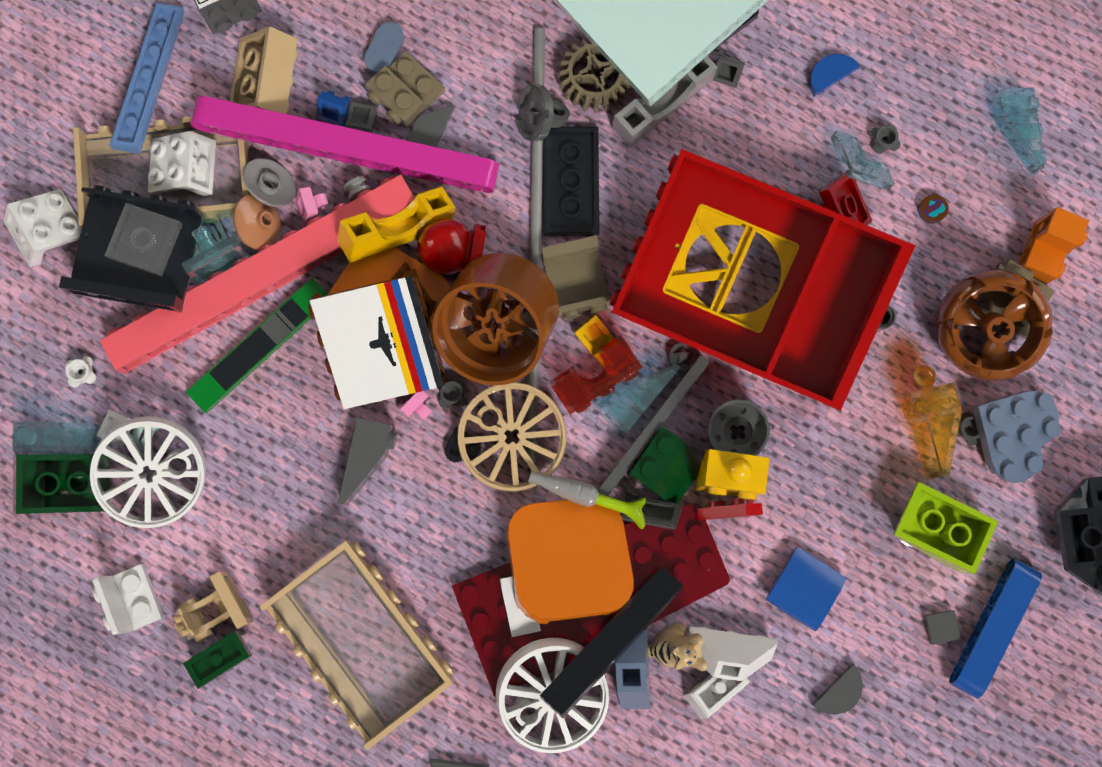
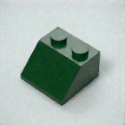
(667, 467)

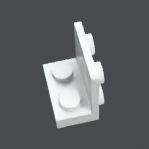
(182, 163)
(42, 224)
(127, 600)

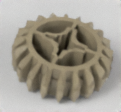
(576, 83)

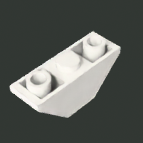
(734, 654)

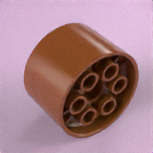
(478, 352)

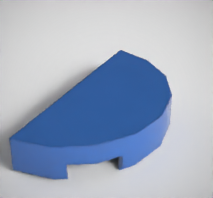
(830, 71)

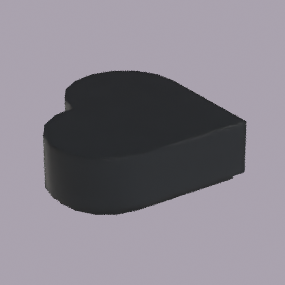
(452, 451)

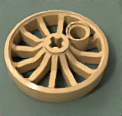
(502, 427)

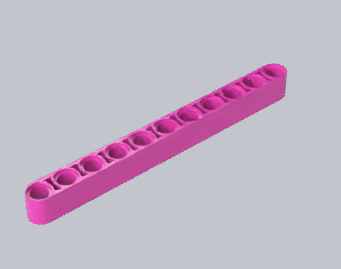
(344, 144)

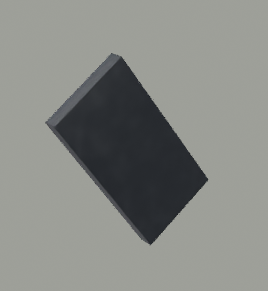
(571, 182)

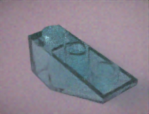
(1018, 123)

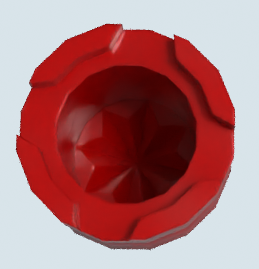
(449, 246)

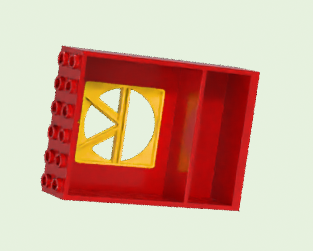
(829, 290)

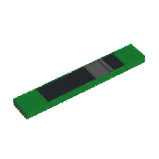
(254, 348)

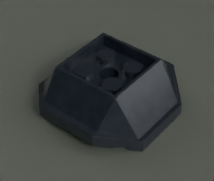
(1081, 532)

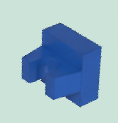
(332, 108)

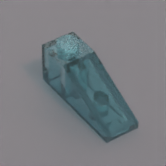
(632, 400)
(55, 437)

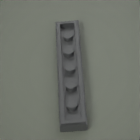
(653, 426)

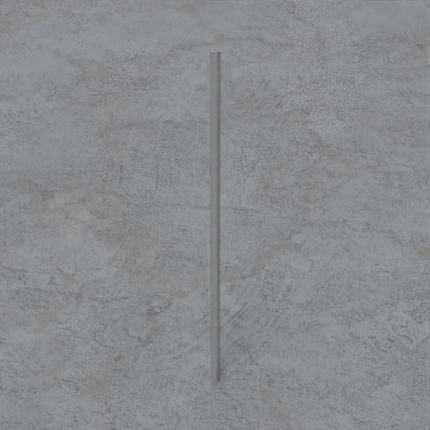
(536, 218)

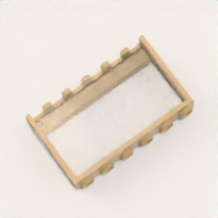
(120, 170)
(359, 642)

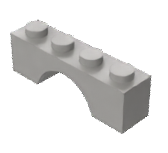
(639, 118)

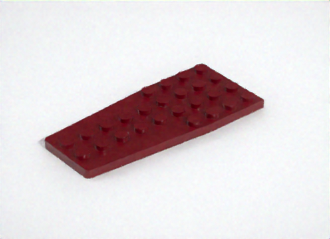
(684, 553)

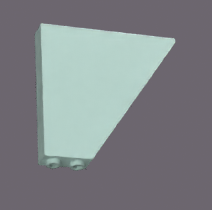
(657, 39)

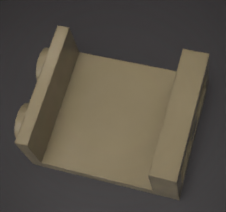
(577, 277)

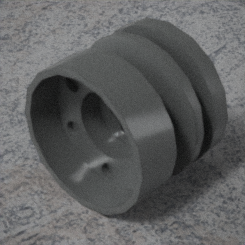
(743, 415)

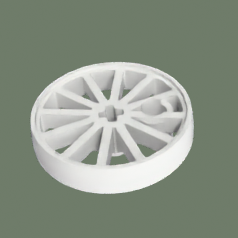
(136, 467)
(531, 698)

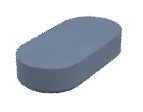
(384, 47)

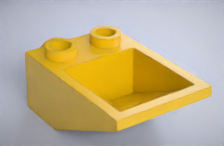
(733, 474)

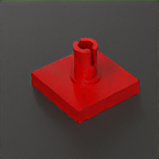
(846, 199)

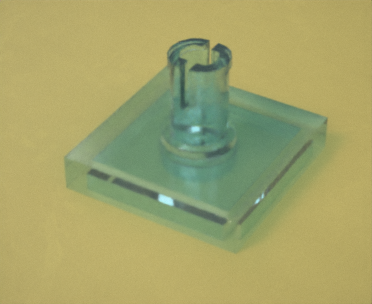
(213, 256)

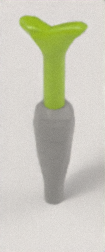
(588, 495)

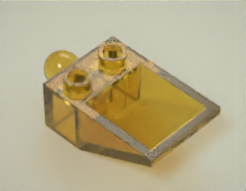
(934, 421)

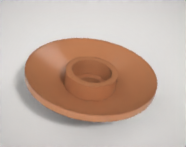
(249, 223)

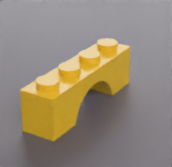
(365, 236)

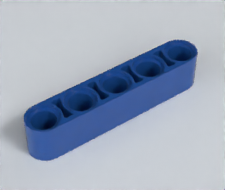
(997, 627)

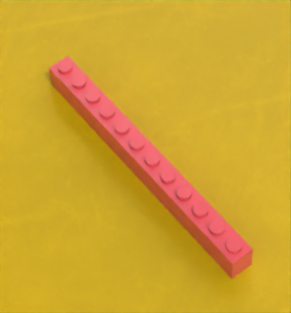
(248, 279)

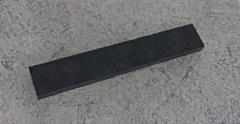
(611, 642)

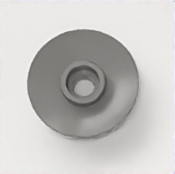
(269, 182)

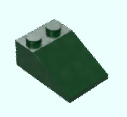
(55, 483)

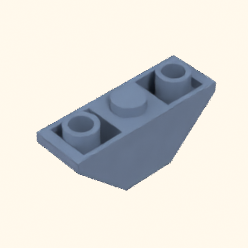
(633, 676)

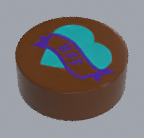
(933, 209)

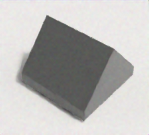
(728, 70)

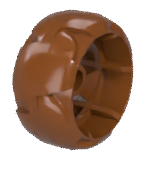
(996, 360)

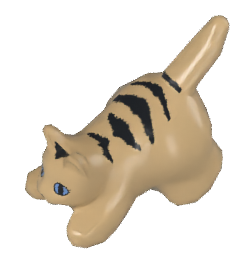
(677, 649)

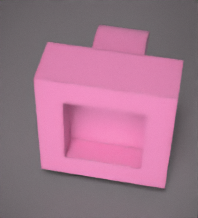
(309, 205)
(414, 402)

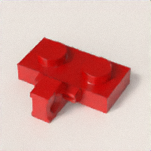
(739, 508)

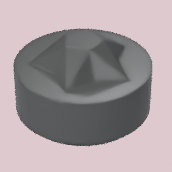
(682, 355)

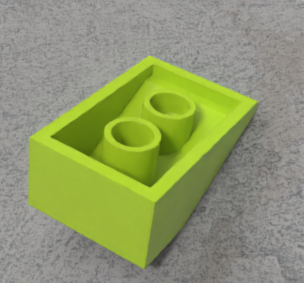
(945, 529)

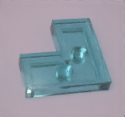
(857, 165)

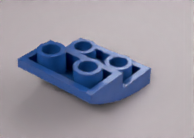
(806, 589)

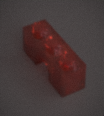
(577, 391)

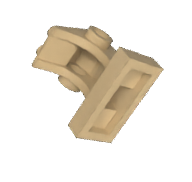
(190, 620)

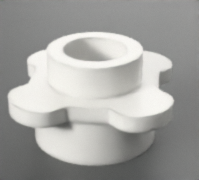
(72, 368)

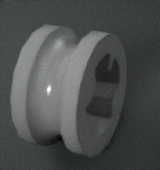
(355, 186)

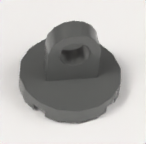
(538, 112)

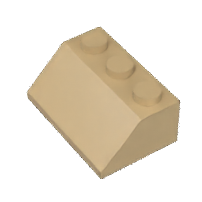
(264, 70)

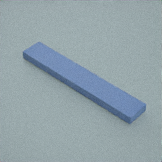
(147, 78)

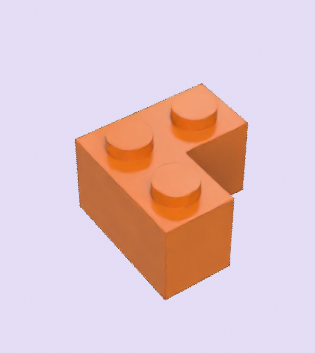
(1051, 241)

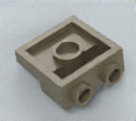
(404, 90)
(998, 300)

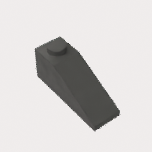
(367, 452)

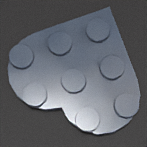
(1014, 431)

